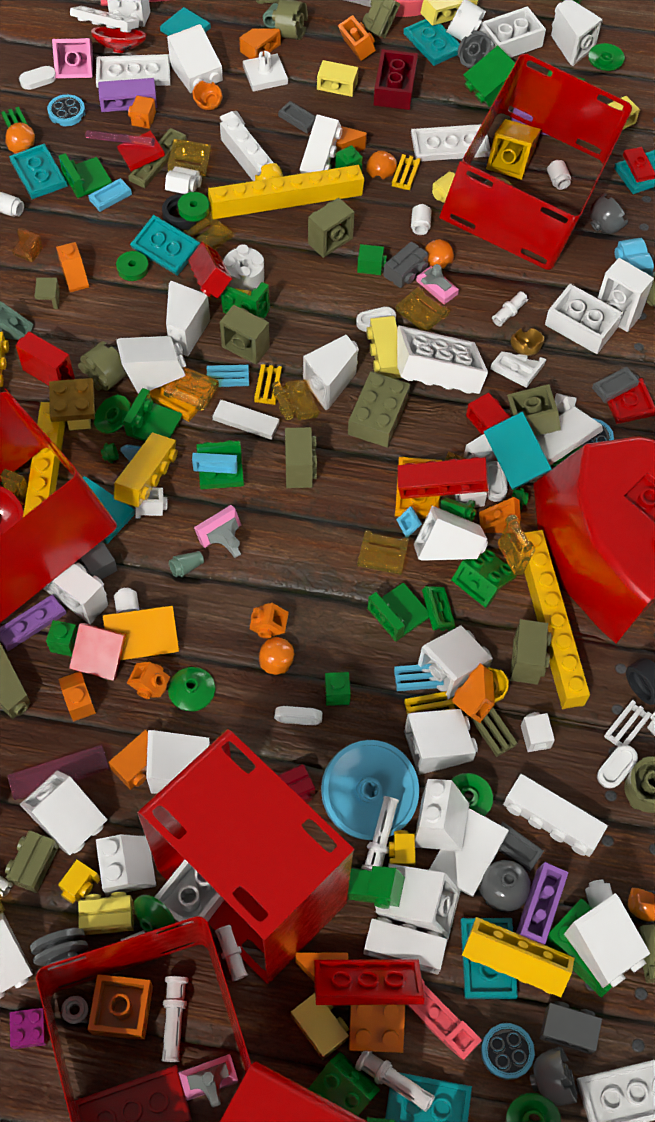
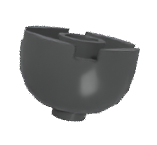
(474, 48)
(607, 215)
(505, 886)
(554, 1078)

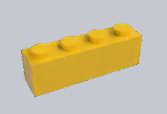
(145, 470)
(518, 957)

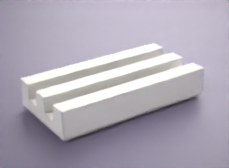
(638, 711)

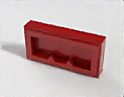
(639, 164)

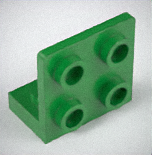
(84, 176)
(256, 303)
(149, 417)
(213, 480)
(483, 577)
(398, 611)
(344, 1085)

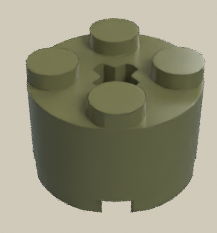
(290, 18)
(103, 366)
(637, 786)

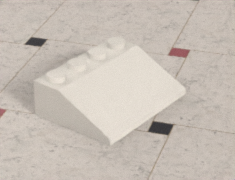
(439, 360)

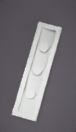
(101, 17)

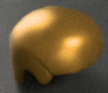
(527, 342)

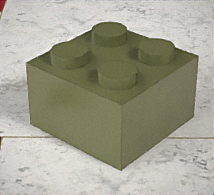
(330, 227)
(245, 334)
(538, 409)
(300, 457)
(530, 652)

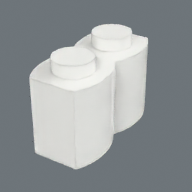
(182, 180)

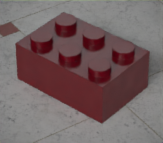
(395, 79)

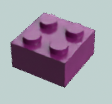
(27, 1028)

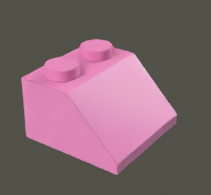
(73, 58)

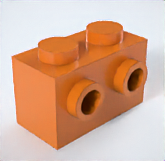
(357, 37)

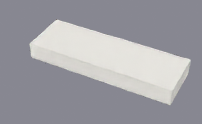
(246, 419)

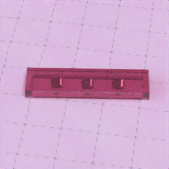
(74, 765)

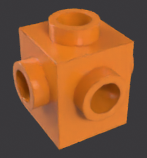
(268, 620)
(148, 680)

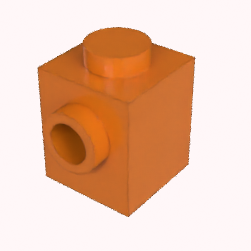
(142, 112)

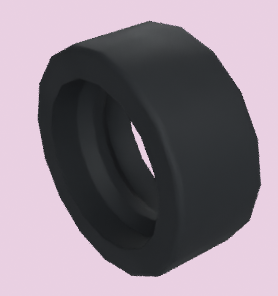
(168, 206)
(642, 679)

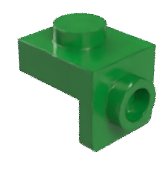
(460, 509)

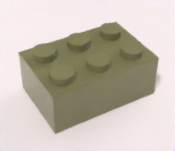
(378, 409)

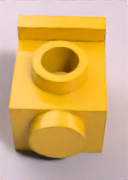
(402, 849)
(78, 882)

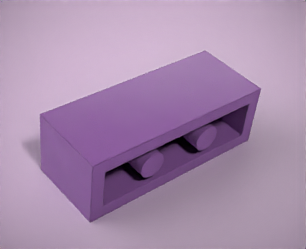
(121, 94)
(542, 903)

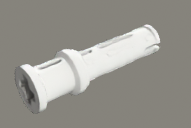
(378, 846)
(174, 1008)
(384, 1073)

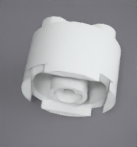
(466, 20)
(245, 268)

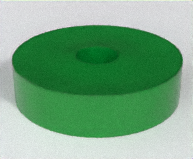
(191, 213)
(135, 259)

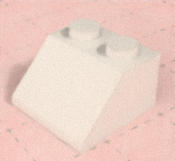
(125, 863)

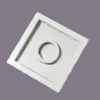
(265, 71)

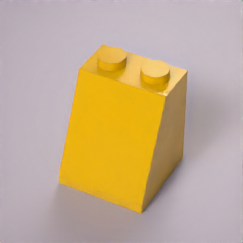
(512, 148)

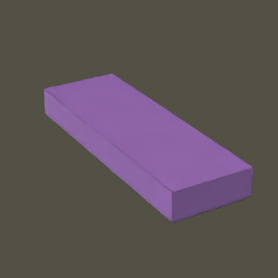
(31, 622)

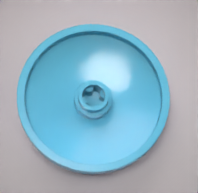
(358, 782)

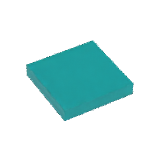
(183, 20)

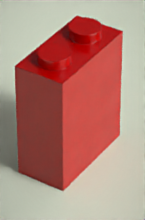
(43, 359)

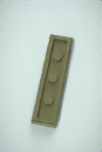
(146, 173)

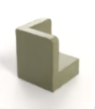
(48, 290)

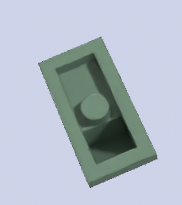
(12, 323)

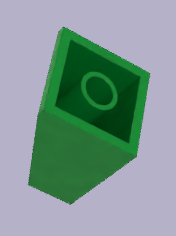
(489, 75)

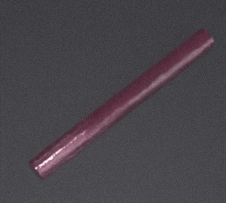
(120, 138)

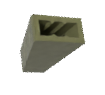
(12, 694)

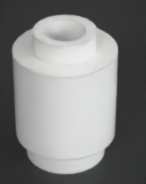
(559, 174)
(10, 205)
(421, 219)
(126, 600)
(598, 892)

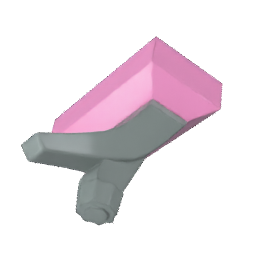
(437, 284)
(220, 529)
(209, 1079)

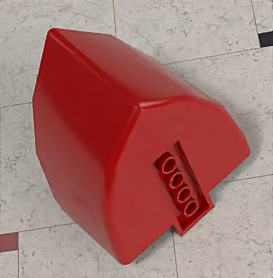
(602, 529)

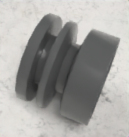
(58, 947)

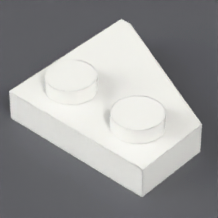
(517, 367)

